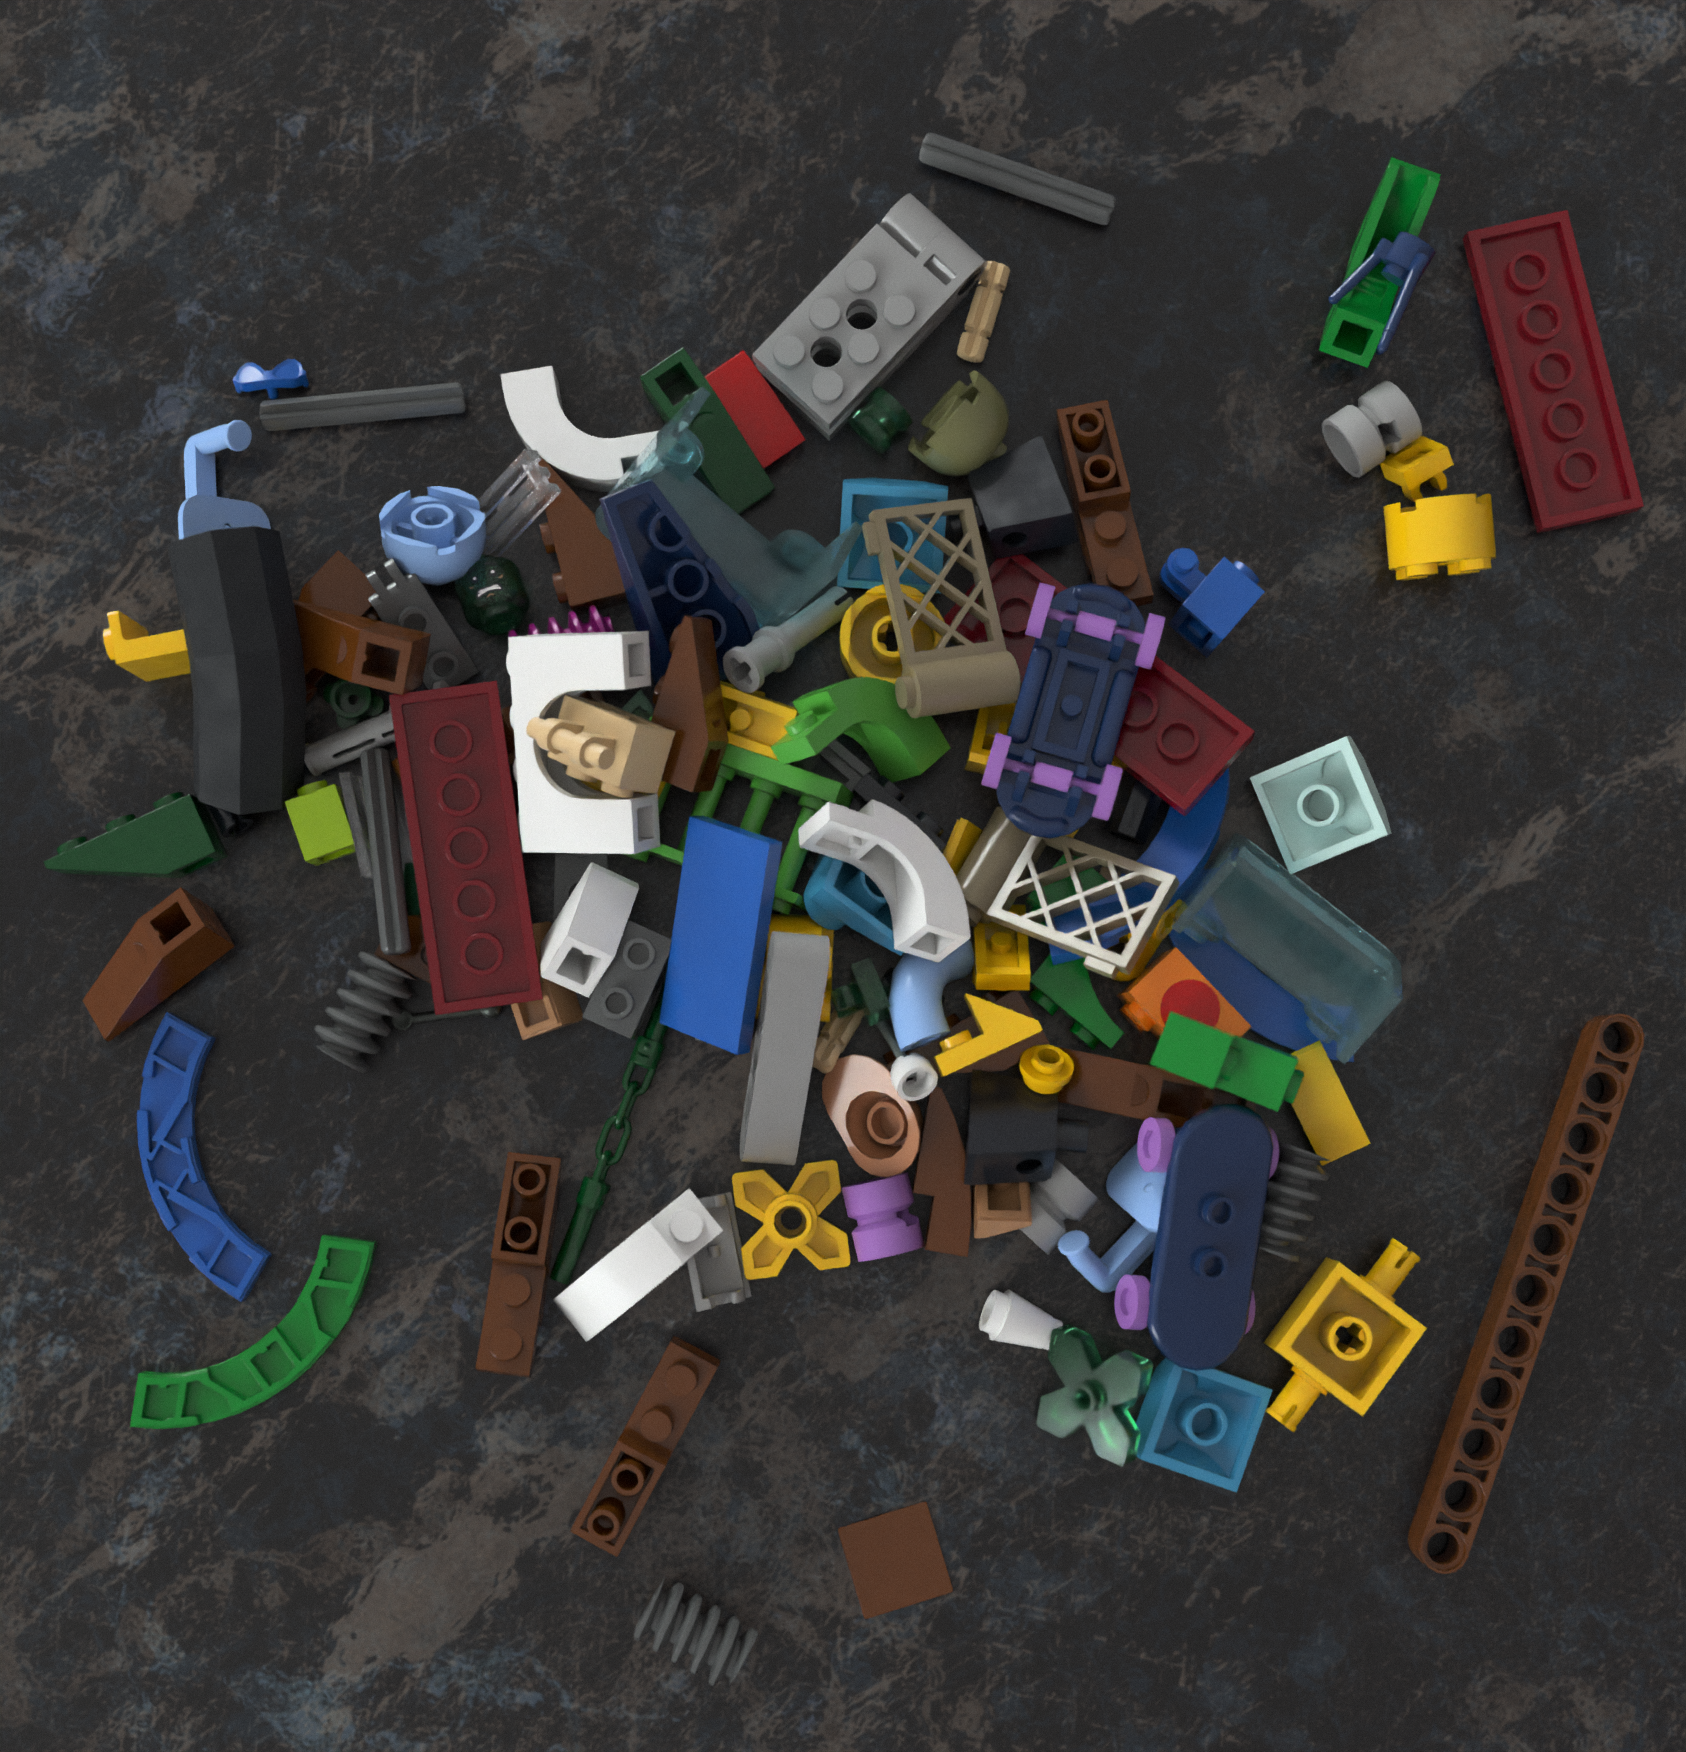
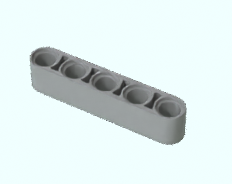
(784, 1047)

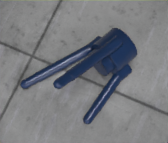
(1404, 266)

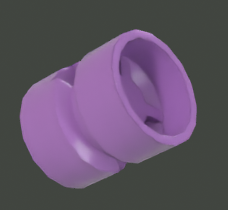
(883, 1217)

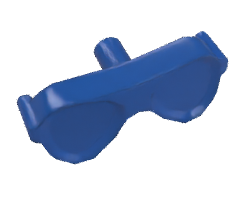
(285, 375)

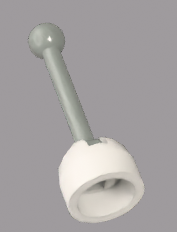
(909, 1066)

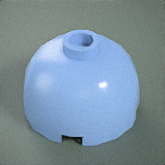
(434, 533)

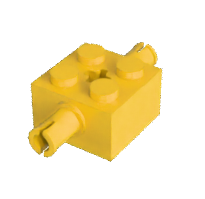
(1379, 1330)

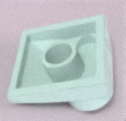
(1321, 804)

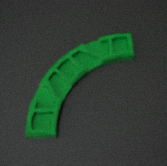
(272, 1362)

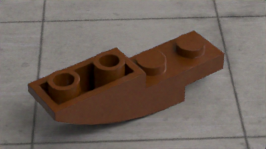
(1102, 500)
(1138, 1090)
(520, 1265)
(645, 1446)

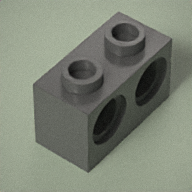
(630, 981)

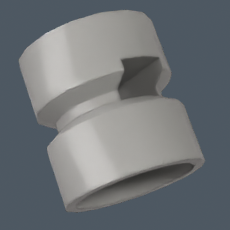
(1378, 425)
(1054, 1203)

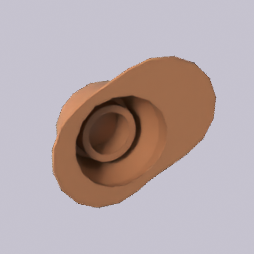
(871, 1116)

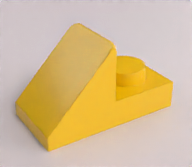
(754, 720)
(1001, 956)
(998, 1030)

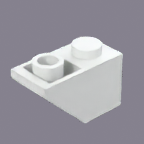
(588, 930)

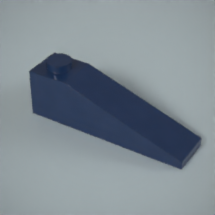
(671, 575)

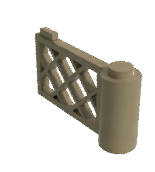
(943, 677)
(999, 873)

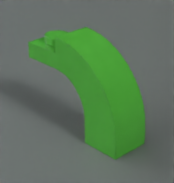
(871, 716)

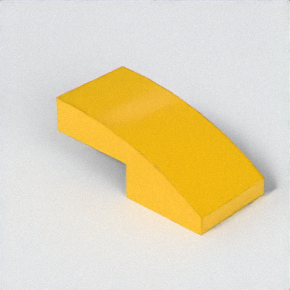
(1325, 1107)

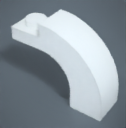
(575, 456)
(906, 867)
(638, 1265)

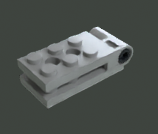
(899, 278)

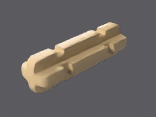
(983, 312)
(834, 1039)

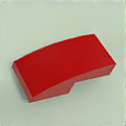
(755, 409)

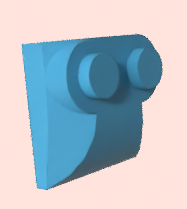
(868, 494)
(847, 896)
(1201, 1423)

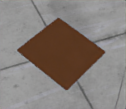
(895, 1560)

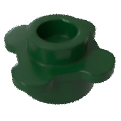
(350, 714)

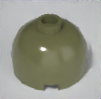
(963, 428)

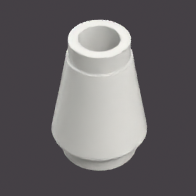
(1016, 1320)

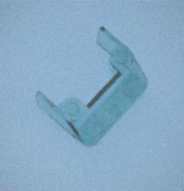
(769, 575)
(1297, 941)

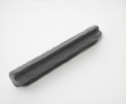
(1017, 178)
(362, 406)
(385, 852)

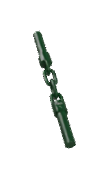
(594, 1189)

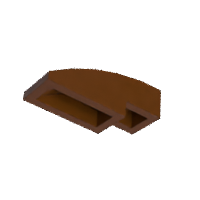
(941, 1175)

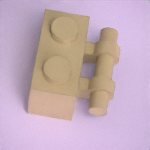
(605, 745)

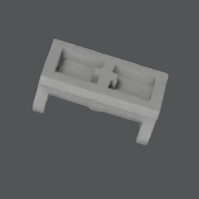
(718, 1267)

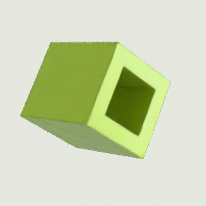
(321, 822)

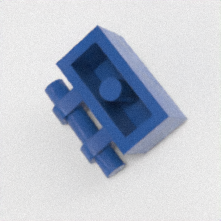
(1209, 603)

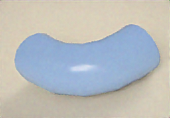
(917, 995)

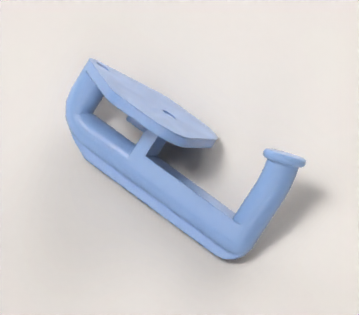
(202, 507)
(1140, 1197)

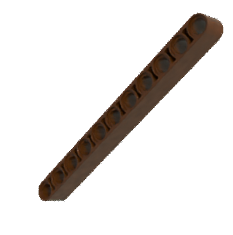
(1533, 1316)

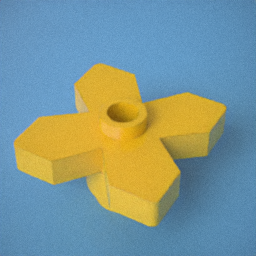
(815, 1237)

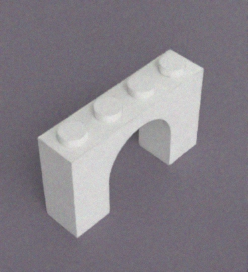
(554, 808)

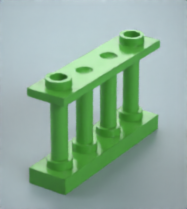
(768, 782)

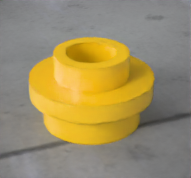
(1046, 1068)

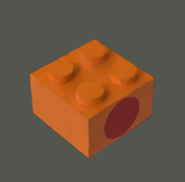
(1176, 986)

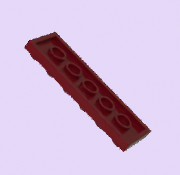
(1552, 371)
(1172, 731)
(466, 847)

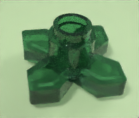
(1095, 1394)

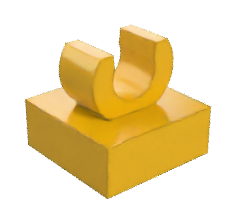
(1416, 464)

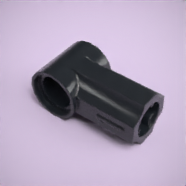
(1132, 811)

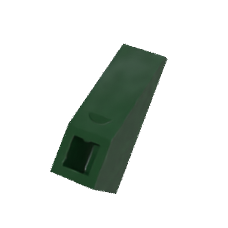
(728, 460)
(161, 844)

